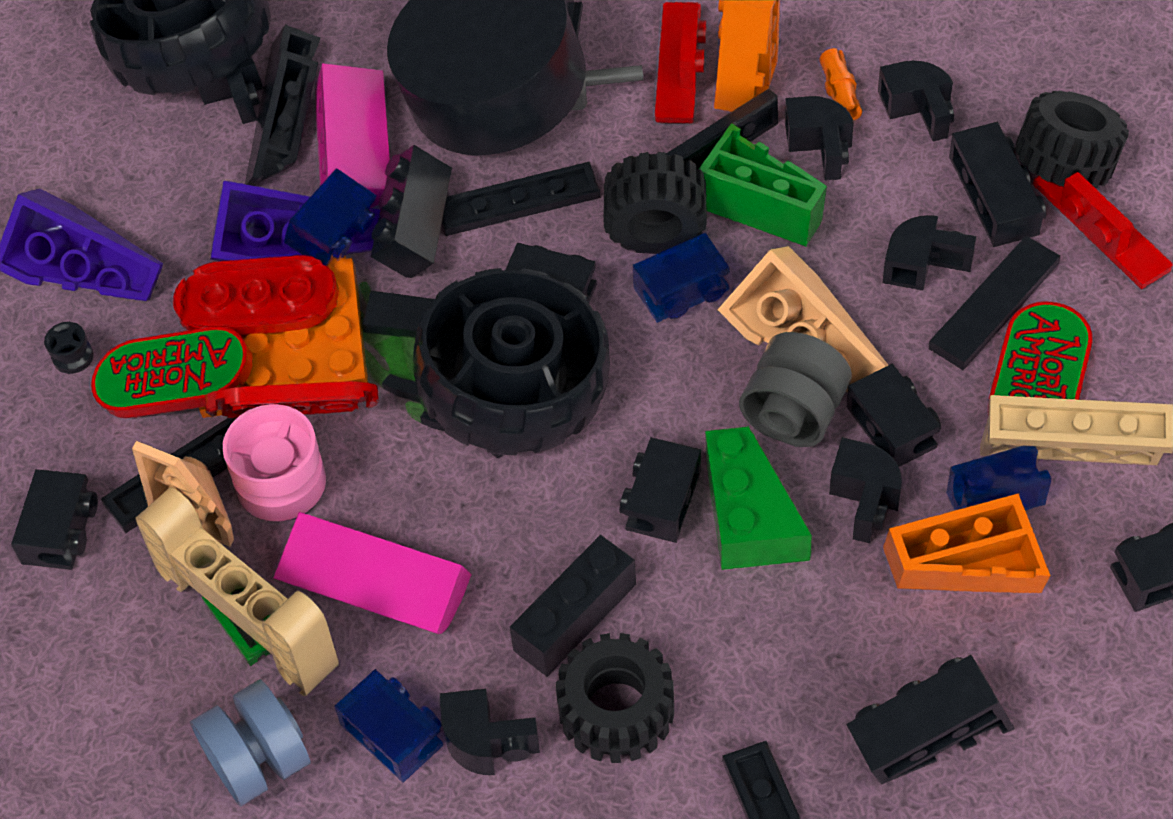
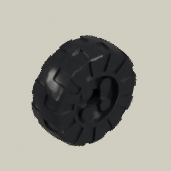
(176, 42)
(511, 361)

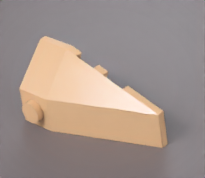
(790, 297)
(192, 479)

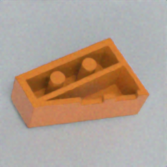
(746, 50)
(969, 550)

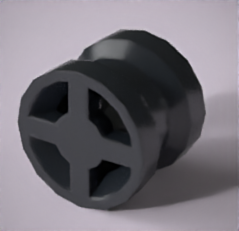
(72, 338)

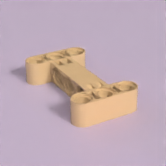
(190, 556)

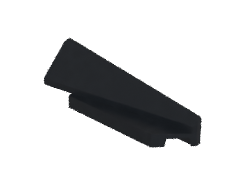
(283, 104)

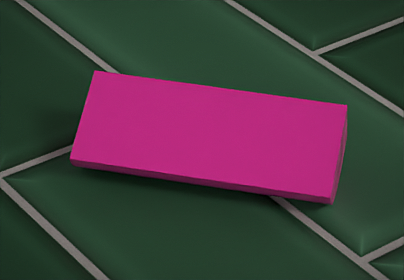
(352, 125)
(372, 573)

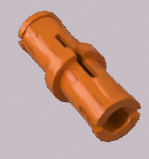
(839, 82)

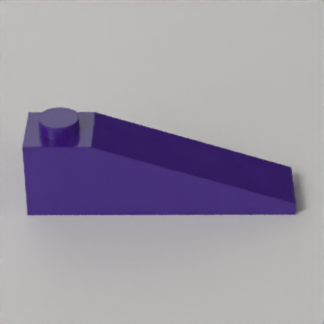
(255, 221)
(66, 246)

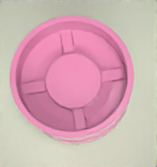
(274, 462)

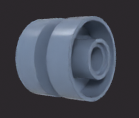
(262, 735)

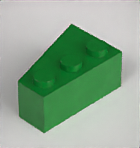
(760, 190)
(750, 505)

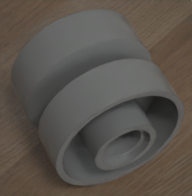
(795, 389)

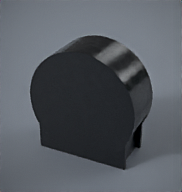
(487, 70)

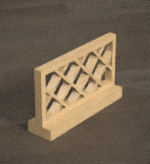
(1080, 429)

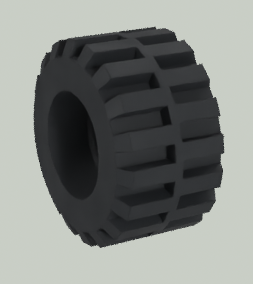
(1069, 136)
(654, 202)
(623, 730)

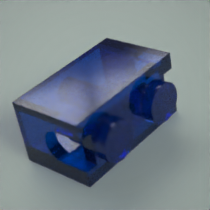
(331, 218)
(681, 278)
(999, 477)
(390, 724)

